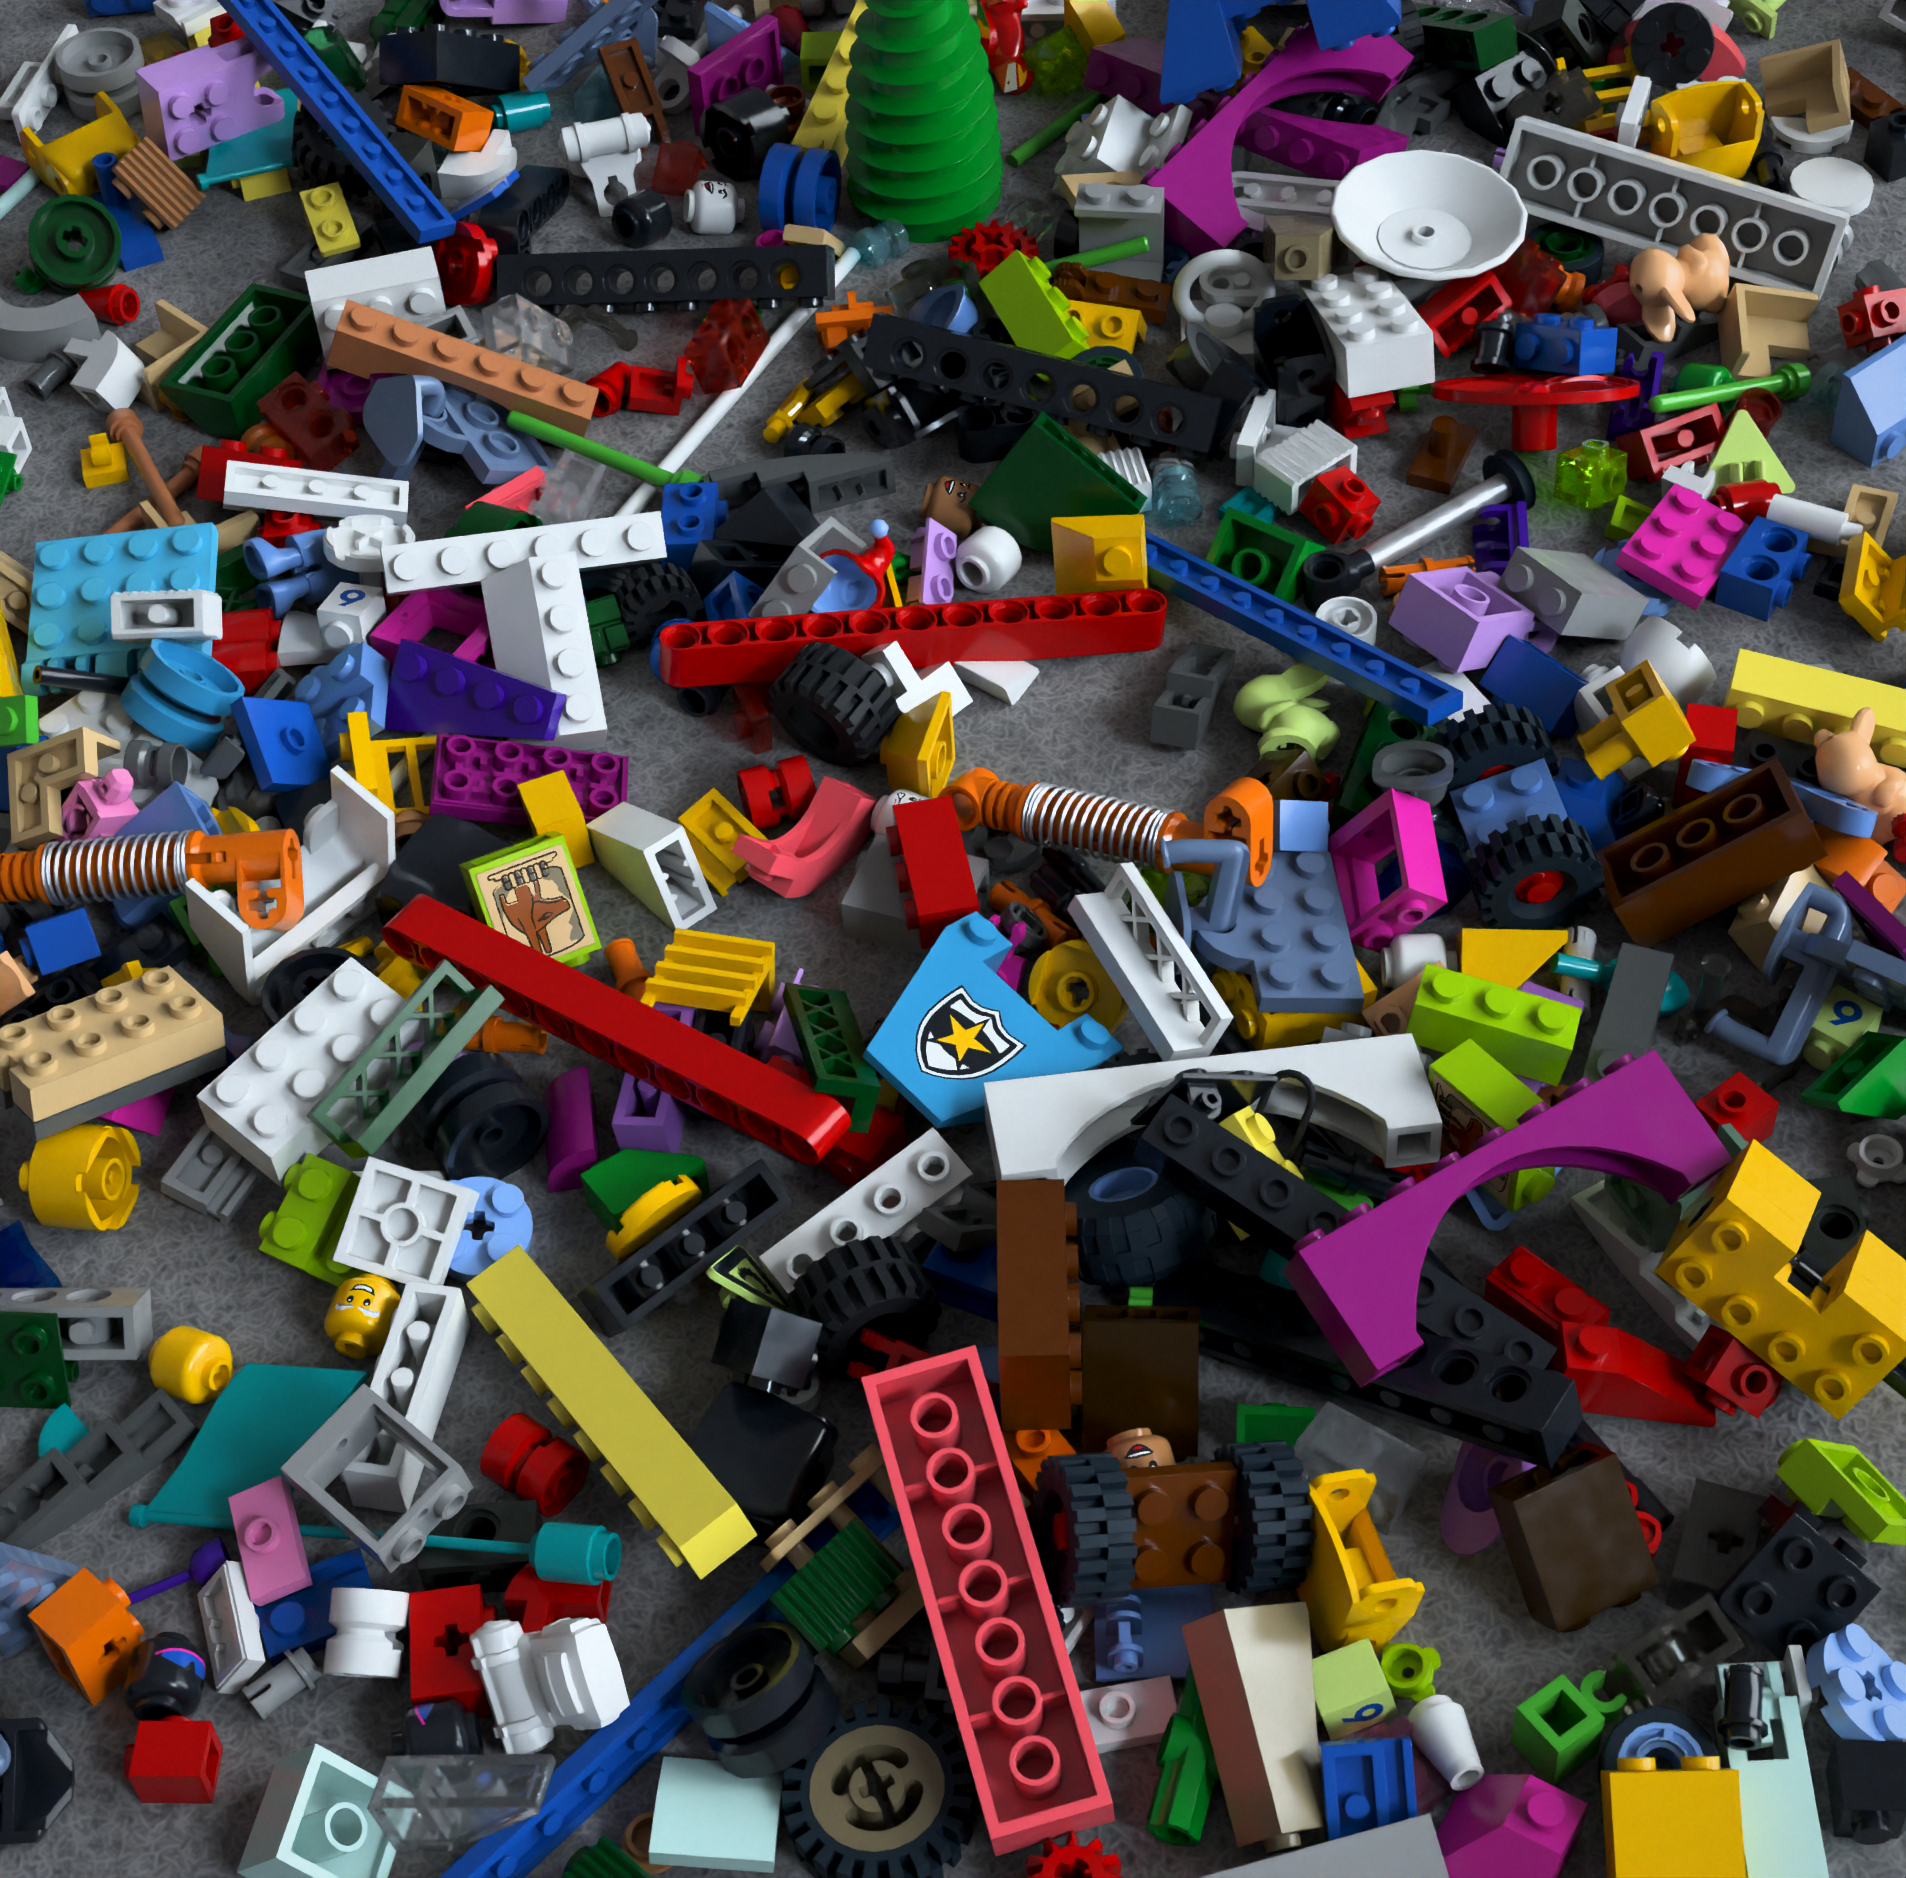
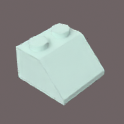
(317, 1822)

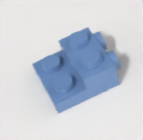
(350, 683)

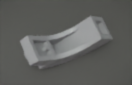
(35, 332)

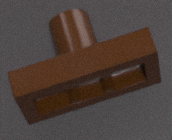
(1442, 455)

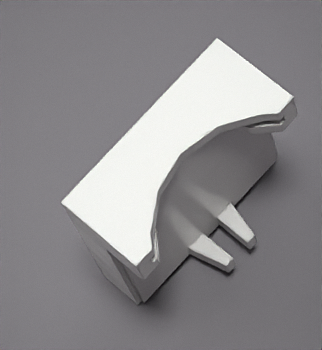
(404, 1224)

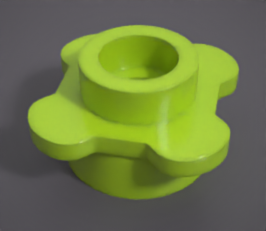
(1405, 1656)

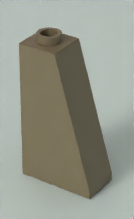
(1301, 247)
(1261, 1719)

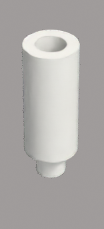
(1819, 521)

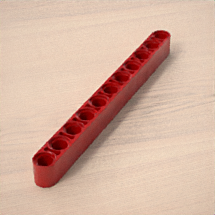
(927, 634)
(623, 1031)

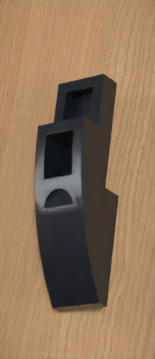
(153, 945)

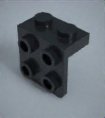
(1796, 1582)

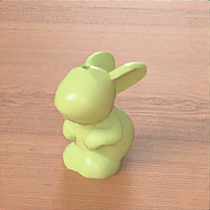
(1285, 715)

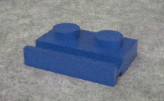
(304, 1615)
(1366, 1784)

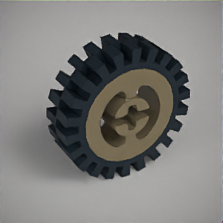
(911, 1767)

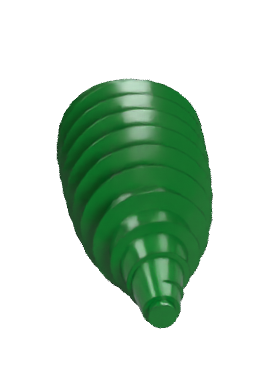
(922, 119)

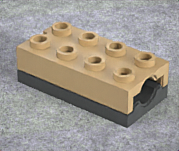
(107, 1051)

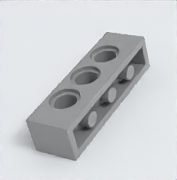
(92, 1320)

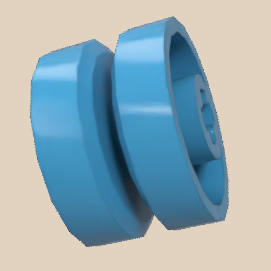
(181, 694)

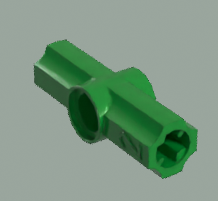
(1185, 1773)

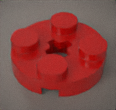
(466, 265)

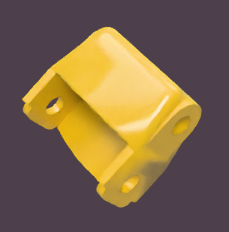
(1708, 126)
(67, 161)
(1350, 1577)

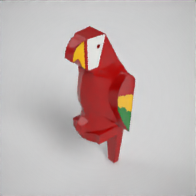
(1004, 43)

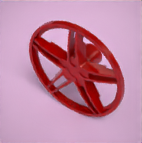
(1535, 399)

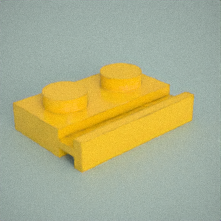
(712, 832)

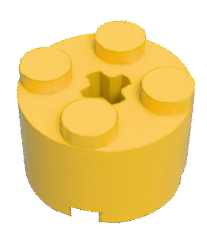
(83, 1178)

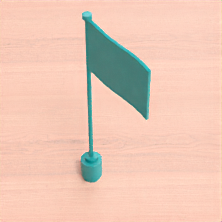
(271, 146)
(267, 1419)

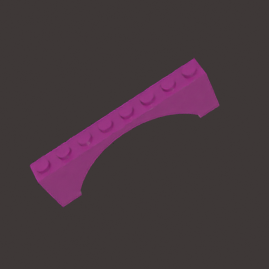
(1298, 141)
(1198, 176)
(1367, 1272)

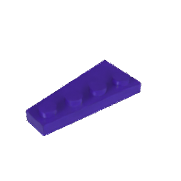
(458, 696)

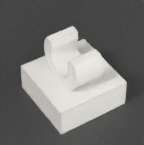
(1686, 478)

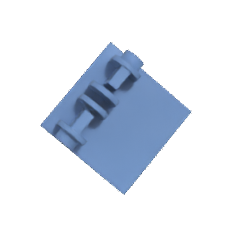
(1145, 1632)

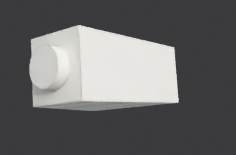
(653, 863)

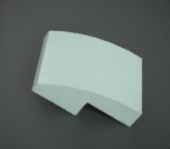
(715, 1817)

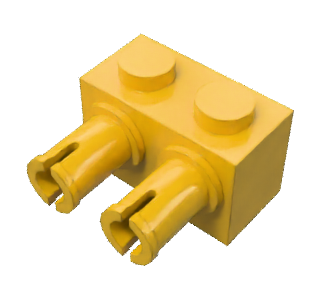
(1643, 724)

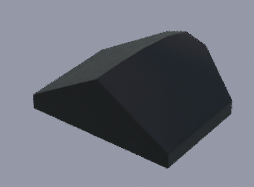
(36, 1782)

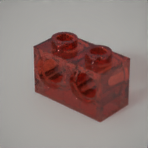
(727, 345)
(309, 423)

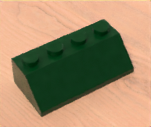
(244, 358)

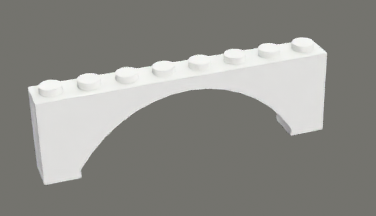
(1363, 1090)

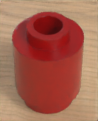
(1746, 498)

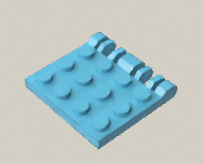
(75, 586)

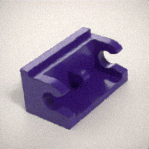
(1633, 412)
(1496, 543)

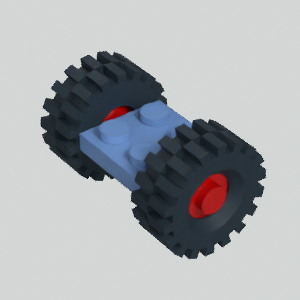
(1527, 854)

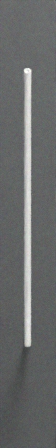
(691, 441)

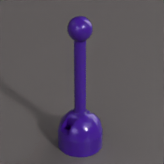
(202, 1566)

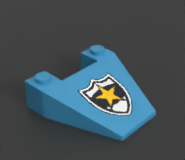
(971, 1028)

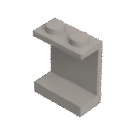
(1119, 214)
(805, 573)

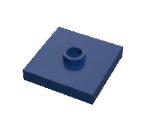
(281, 743)

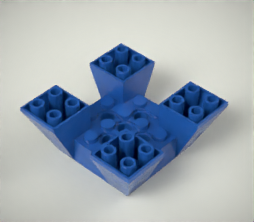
(1205, 45)

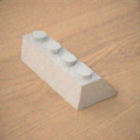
(545, 638)

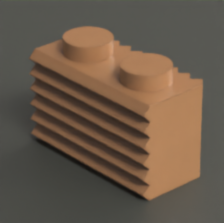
(157, 184)

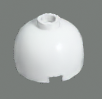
(1682, 670)

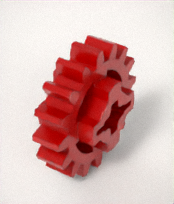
(991, 245)

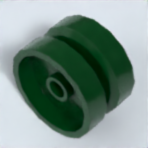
(74, 220)

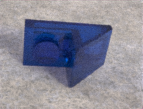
(20, 1262)

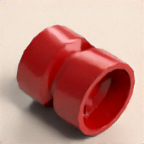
(793, 786)
(534, 1464)

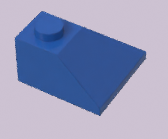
(1590, 800)

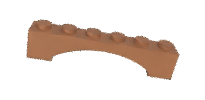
(382, 343)

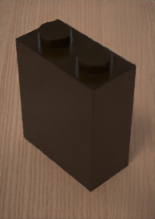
(1141, 1374)
(1574, 1538)

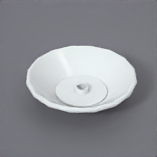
(1428, 215)

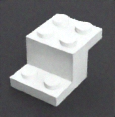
(1121, 139)

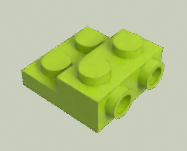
(312, 1220)
(1844, 1484)

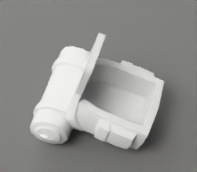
(606, 150)
(547, 1679)

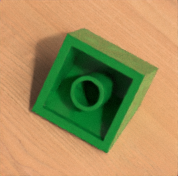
(1261, 554)

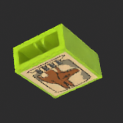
(534, 897)
(1473, 1099)

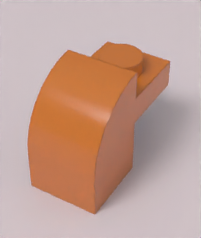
(1862, 860)

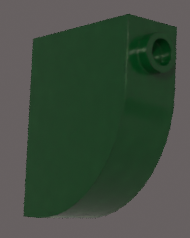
(1049, 478)

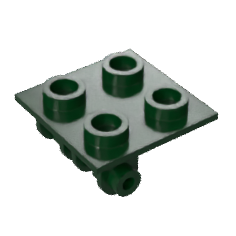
(33, 1362)

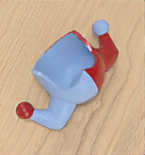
(859, 576)

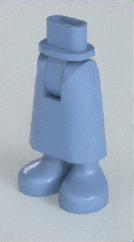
(311, 571)

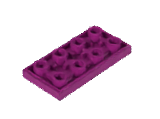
(480, 778)

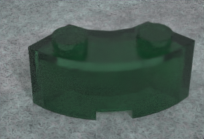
(337, 56)

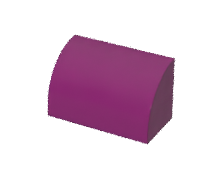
(572, 1129)

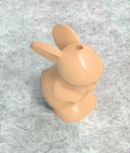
(1680, 284)
(1851, 770)

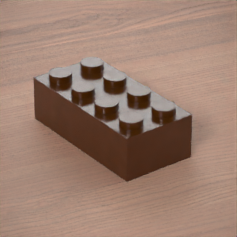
(1709, 854)
(1037, 1305)

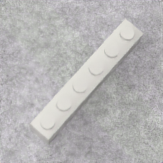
(471, 558)

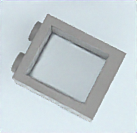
(341, 1441)

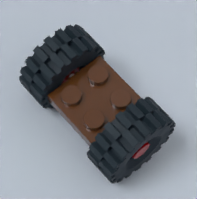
(1172, 1524)

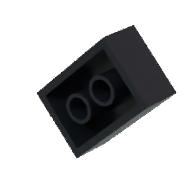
(449, 60)

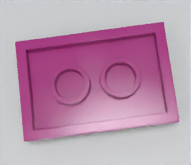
(1683, 546)

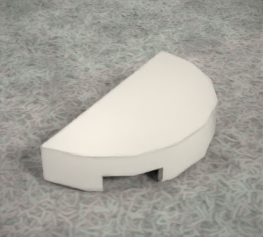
(1795, 132)

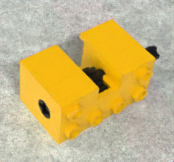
(1743, 1269)

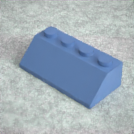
(1873, 406)

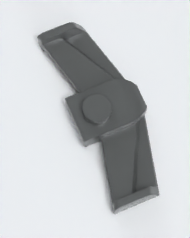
(1421, 100)
(230, 747)

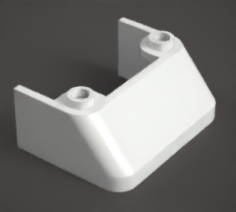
(343, 869)

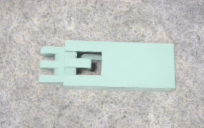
(1776, 1794)

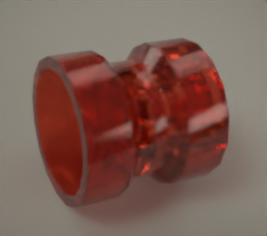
(1762, 407)

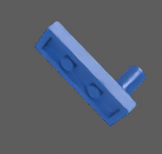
(138, 240)

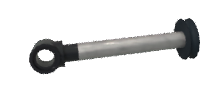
(1337, 574)

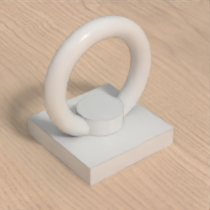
(1222, 320)

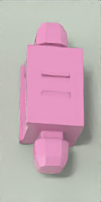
(98, 807)

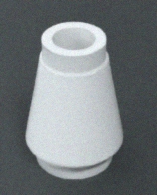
(1446, 1740)

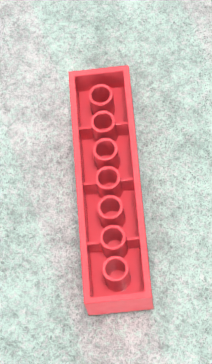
(988, 1602)

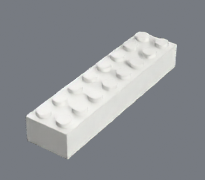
(1667, 203)

